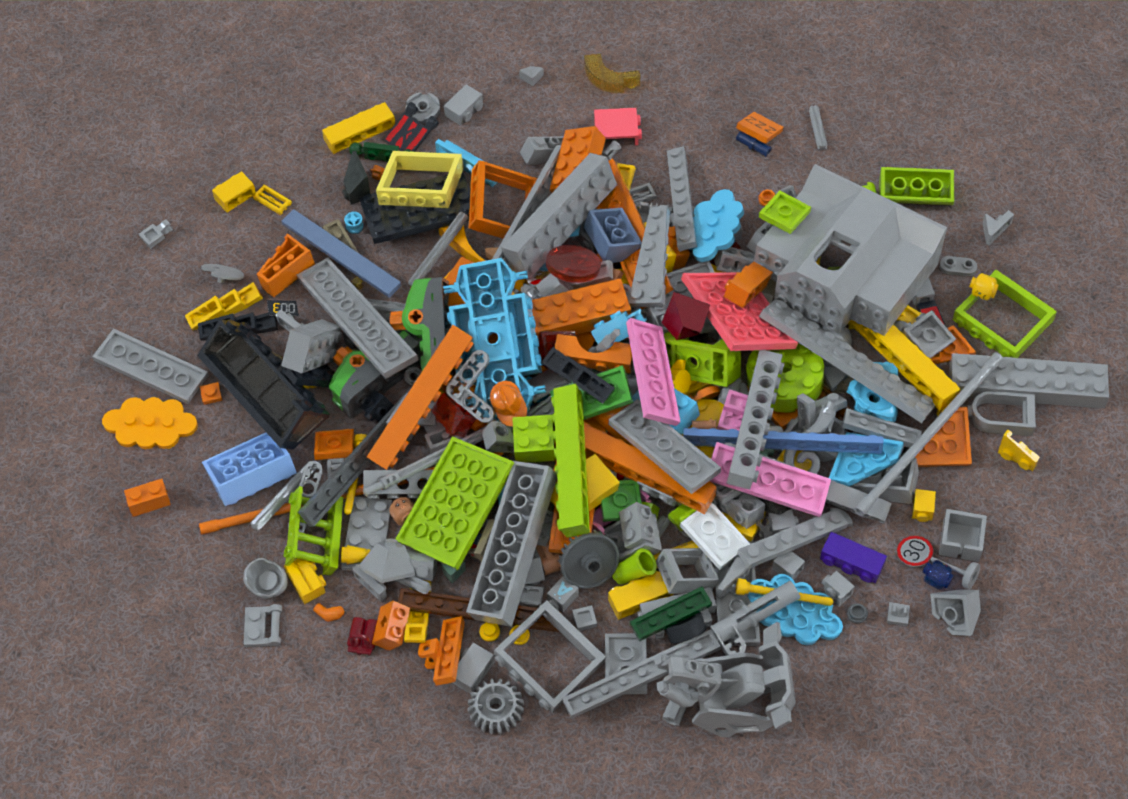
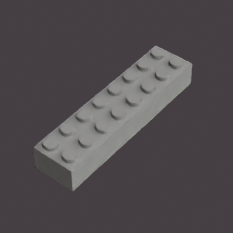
(559, 214)
(1049, 380)
(512, 543)

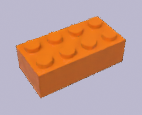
(574, 149)

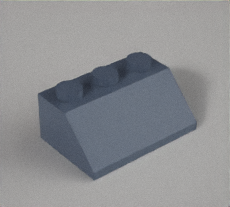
(612, 234)

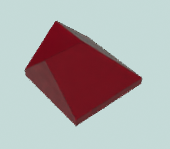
(685, 316)

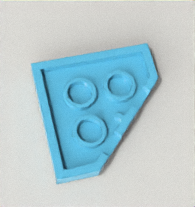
(854, 467)

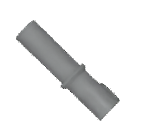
(730, 627)

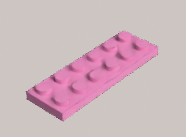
(653, 372)
(777, 482)

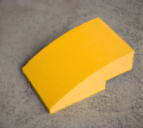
(600, 482)

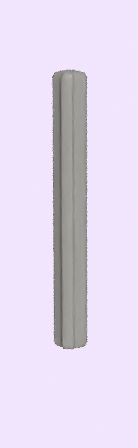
(439, 248)
(279, 500)

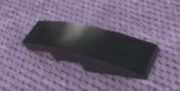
(259, 323)
(577, 374)

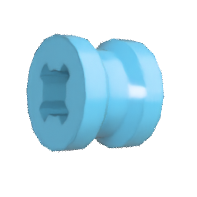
(352, 218)

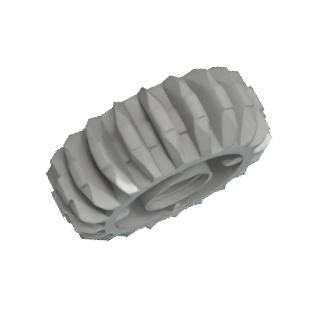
(498, 718)

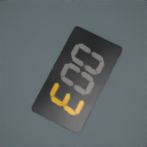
(286, 306)

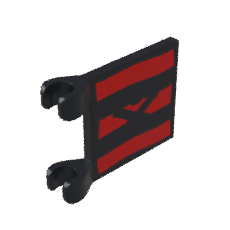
(408, 132)

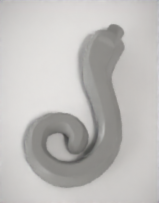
(822, 423)

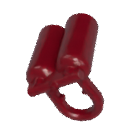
(361, 636)

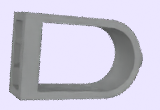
(1027, 402)

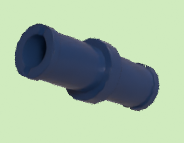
(753, 143)

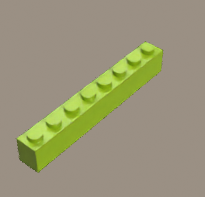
(571, 461)

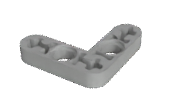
(465, 391)

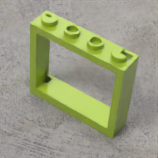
(1020, 296)

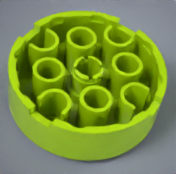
(801, 374)

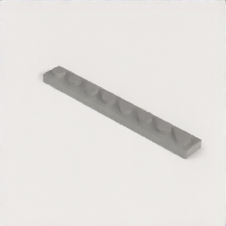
(681, 199)
(636, 675)

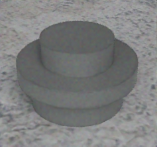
(857, 613)

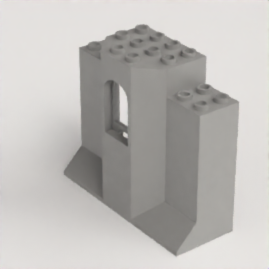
(888, 264)

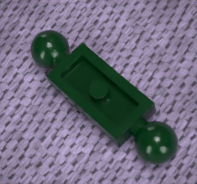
(375, 151)

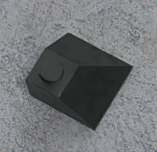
(355, 180)

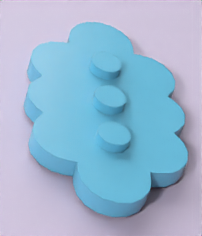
(716, 224)
(800, 619)

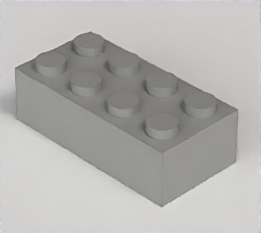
(311, 345)

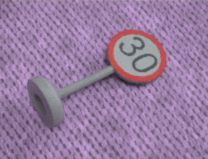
(918, 551)

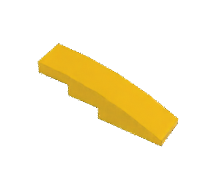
(229, 303)

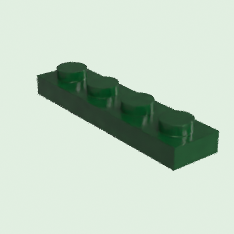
(670, 613)

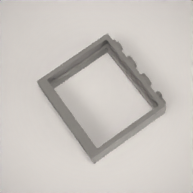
(572, 634)

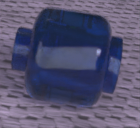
(937, 574)

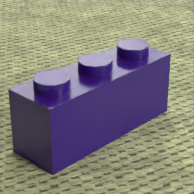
(853, 558)

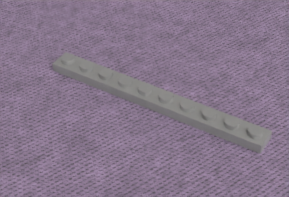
(535, 198)

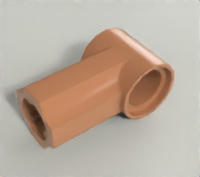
(548, 559)

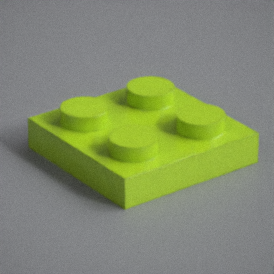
(785, 212)

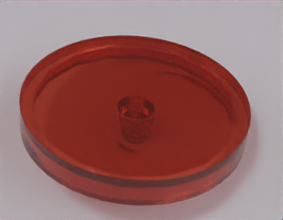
(573, 263)

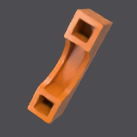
(615, 356)

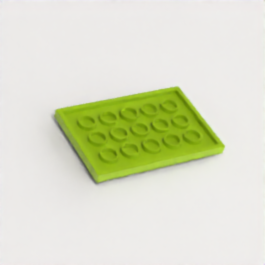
(455, 502)

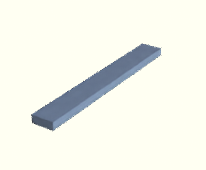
(341, 253)

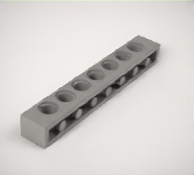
(754, 420)

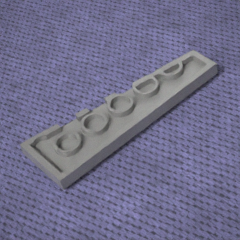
(650, 273)

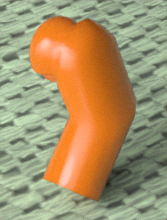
(329, 614)

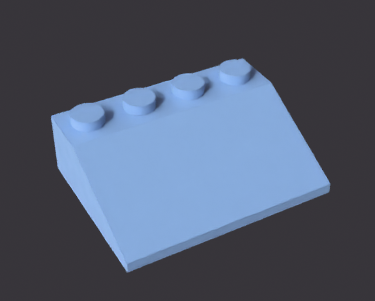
(248, 468)

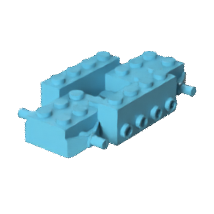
(493, 309)

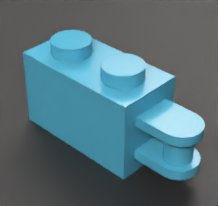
(617, 321)

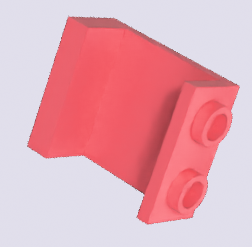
(618, 123)

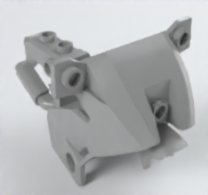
(733, 683)

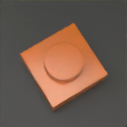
(211, 393)

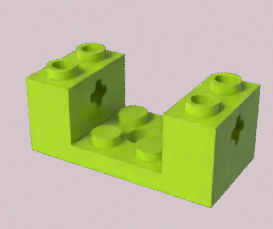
(714, 362)

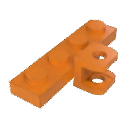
(444, 653)

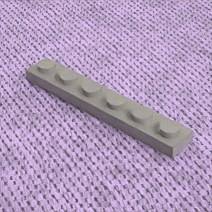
(792, 538)

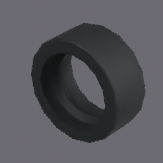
(686, 629)

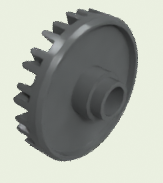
(589, 560)

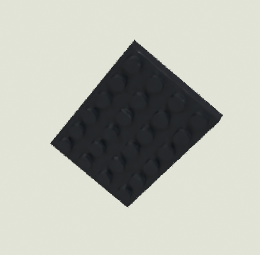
(395, 222)

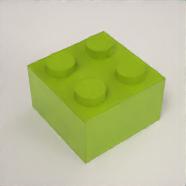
(533, 438)

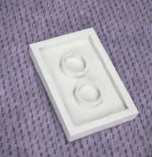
(714, 535)

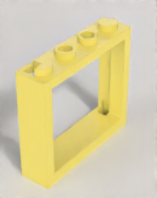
(420, 162)

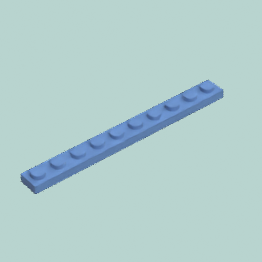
(791, 440)

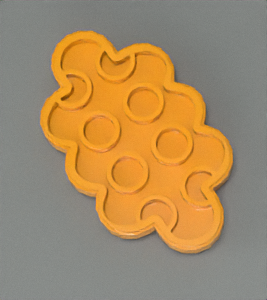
(149, 423)

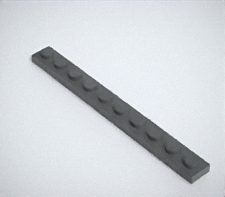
(344, 475)

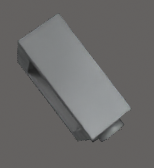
(672, 577)

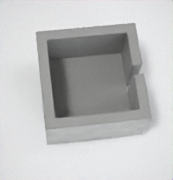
(962, 535)

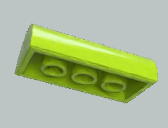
(917, 185)

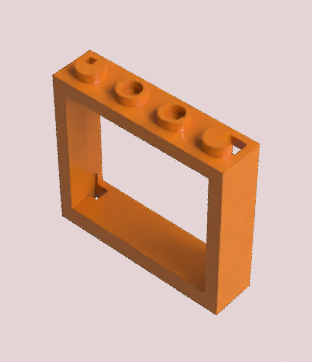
(483, 171)

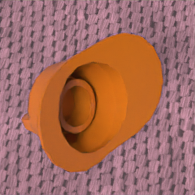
(507, 402)

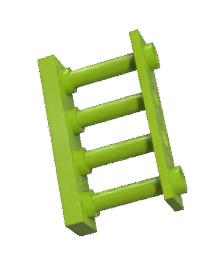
(330, 543)

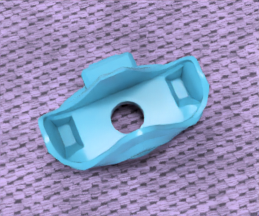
(879, 409)

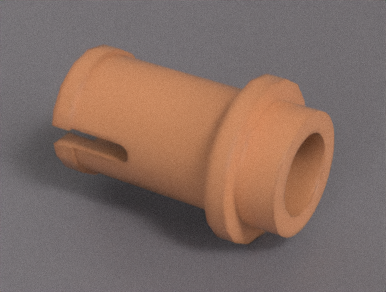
(704, 424)

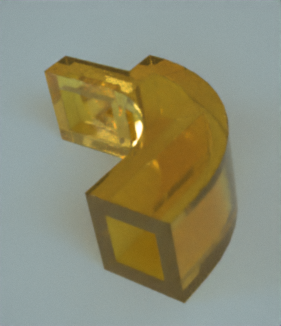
(606, 79)

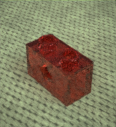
(452, 416)

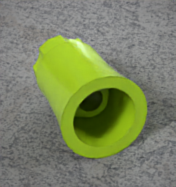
(636, 566)

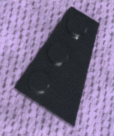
(319, 376)

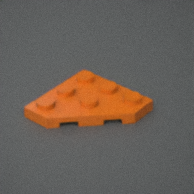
(950, 444)

